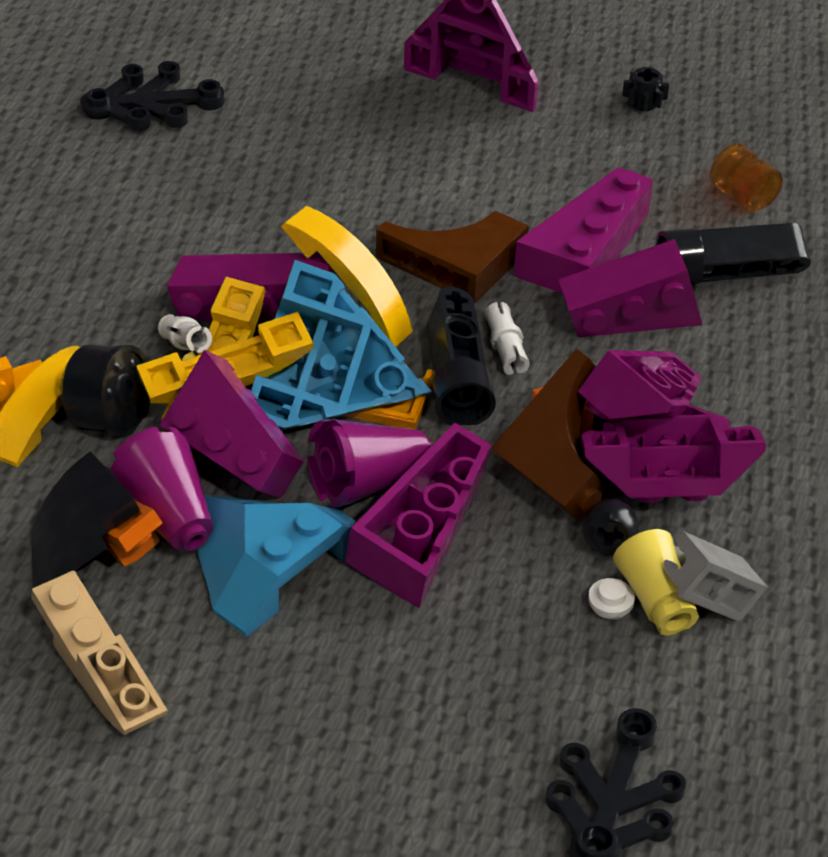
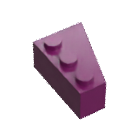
(632, 294)
(232, 428)

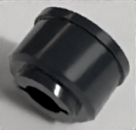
(104, 389)

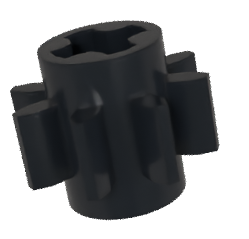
(645, 89)

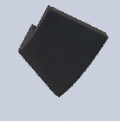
(75, 517)

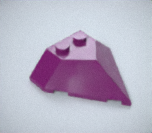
(475, 40)
(673, 454)

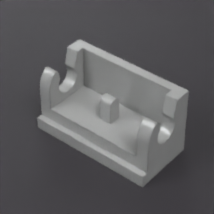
(715, 578)

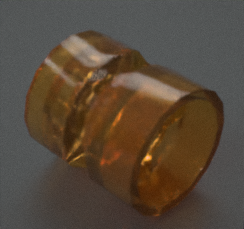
(745, 178)

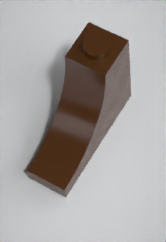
(459, 258)
(546, 441)

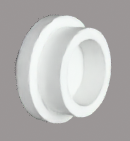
(611, 598)

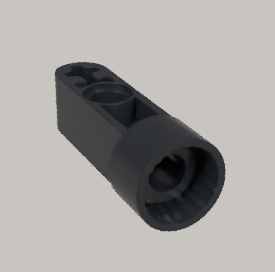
(740, 251)
(461, 378)

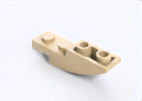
(96, 655)

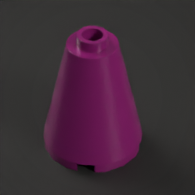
(360, 458)
(163, 476)

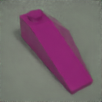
(639, 384)

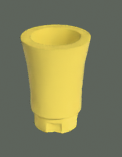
(642, 565)

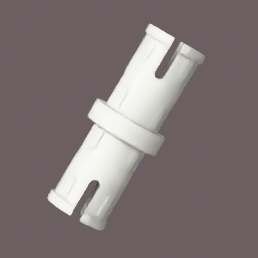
(183, 337)
(506, 338)

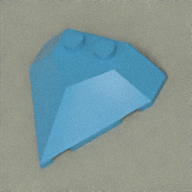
(350, 363)
(261, 548)

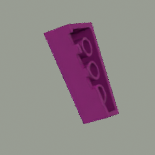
(586, 230)
(200, 277)
(415, 521)

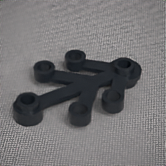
(149, 99)
(614, 798)

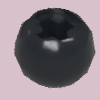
(597, 520)

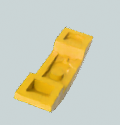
(355, 266)
(234, 314)
(276, 347)
(32, 408)

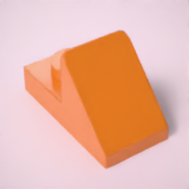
(134, 536)

